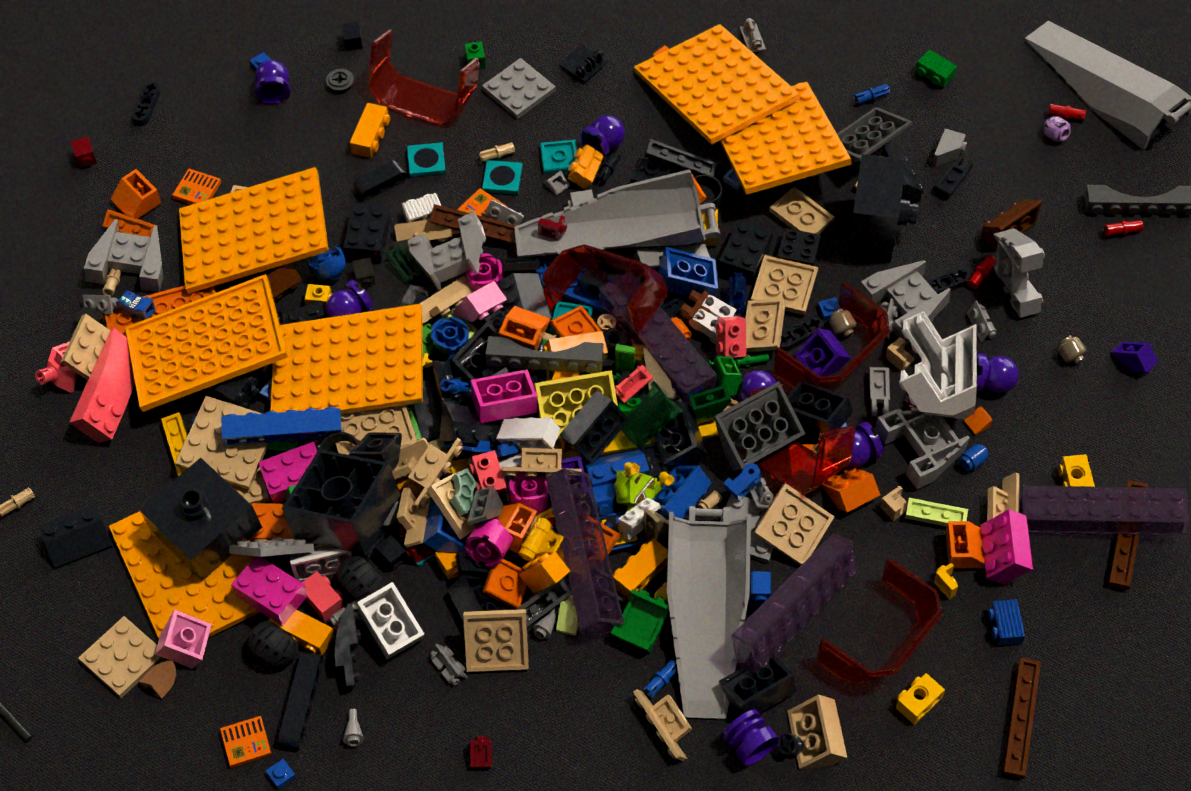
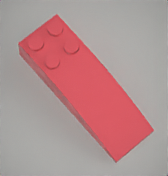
(106, 390)

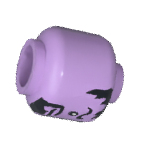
(1057, 129)

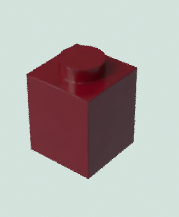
(83, 152)

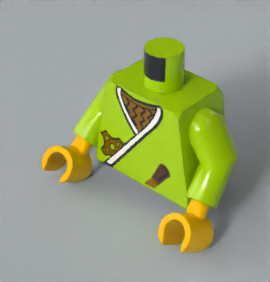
(635, 487)

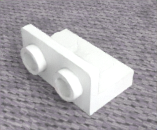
(632, 521)

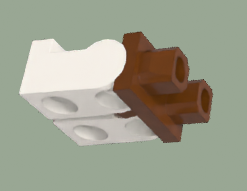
(705, 313)

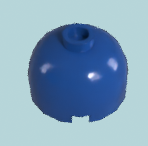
(328, 265)
(449, 335)

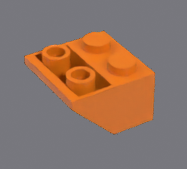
(135, 195)
(524, 327)
(851, 489)
(517, 521)
(964, 545)

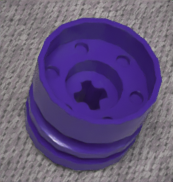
(750, 737)

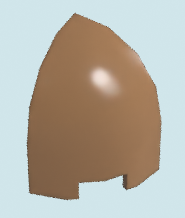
(160, 678)

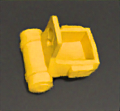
(541, 540)

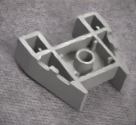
(127, 253)
(453, 256)
(1014, 258)
(908, 291)
(930, 439)

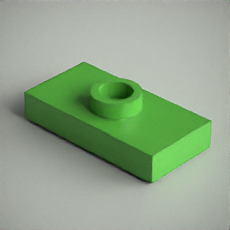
(624, 358)

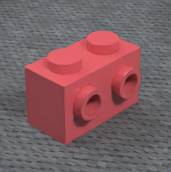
(731, 336)
(487, 471)

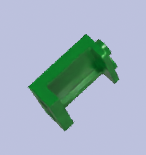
(642, 620)

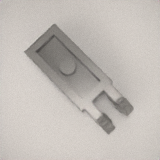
(879, 389)

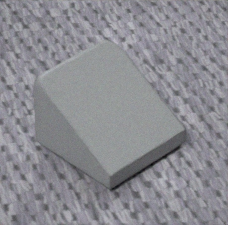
(557, 183)

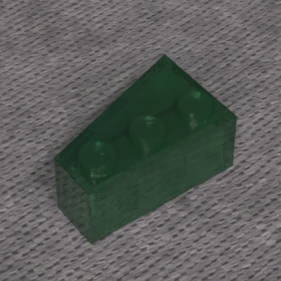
(651, 415)

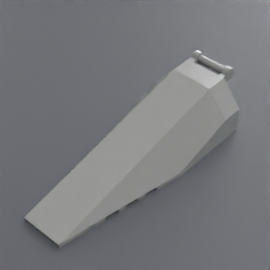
(1109, 85)
(629, 216)
(707, 604)

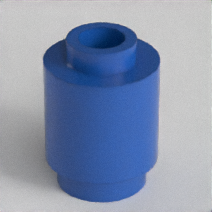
(973, 457)

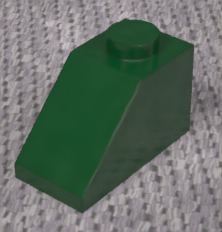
(709, 403)

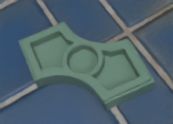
(464, 489)

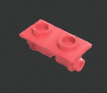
(633, 383)

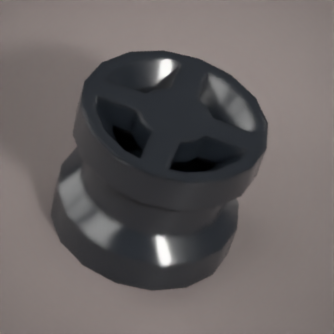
(785, 742)

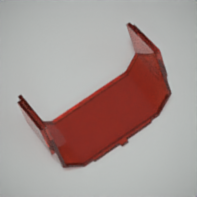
(414, 96)
(572, 261)
(862, 310)
(804, 468)
(928, 614)

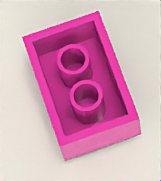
(504, 396)
(286, 470)
(1006, 547)
(269, 590)

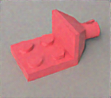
(56, 371)

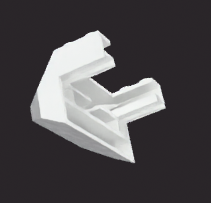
(948, 371)

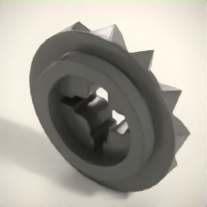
(334, 76)

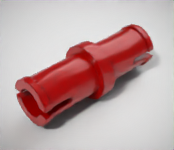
(1067, 112)
(1123, 227)
(981, 272)

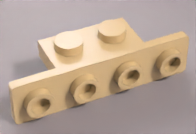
(432, 231)
(442, 300)
(409, 457)
(538, 461)
(431, 468)
(1004, 499)
(412, 518)
(668, 721)

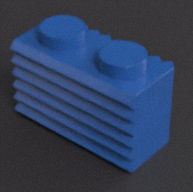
(759, 589)
(1007, 622)

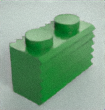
(936, 68)
(727, 374)

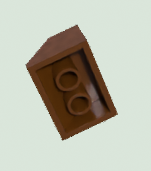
(1019, 217)
(281, 279)

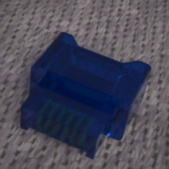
(737, 292)

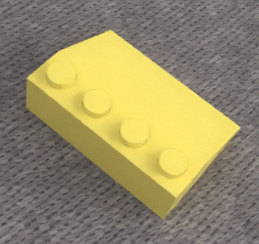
(566, 396)

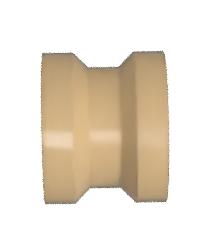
(606, 320)

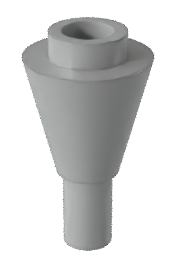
(545, 626)
(353, 734)

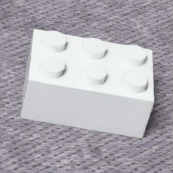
(389, 620)

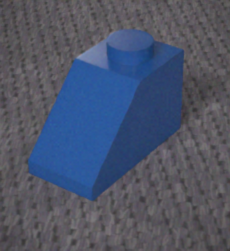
(605, 499)

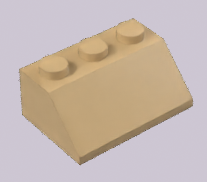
(820, 730)

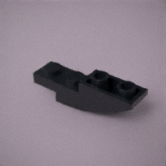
(306, 313)
(347, 638)

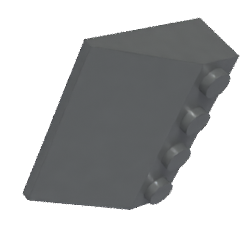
(871, 132)
(757, 426)

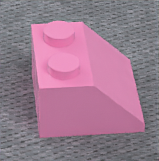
(481, 303)
(183, 639)

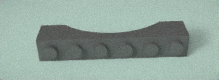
(1106, 200)
(581, 358)

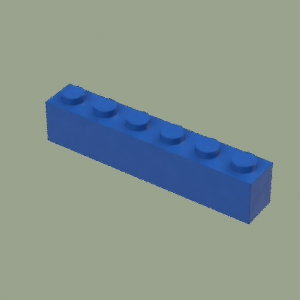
(280, 426)

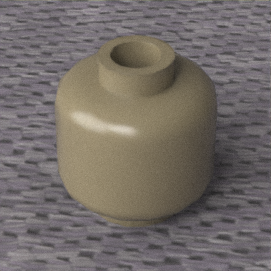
(842, 323)
(1071, 349)

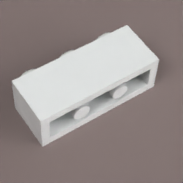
(529, 432)

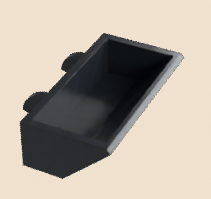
(429, 412)

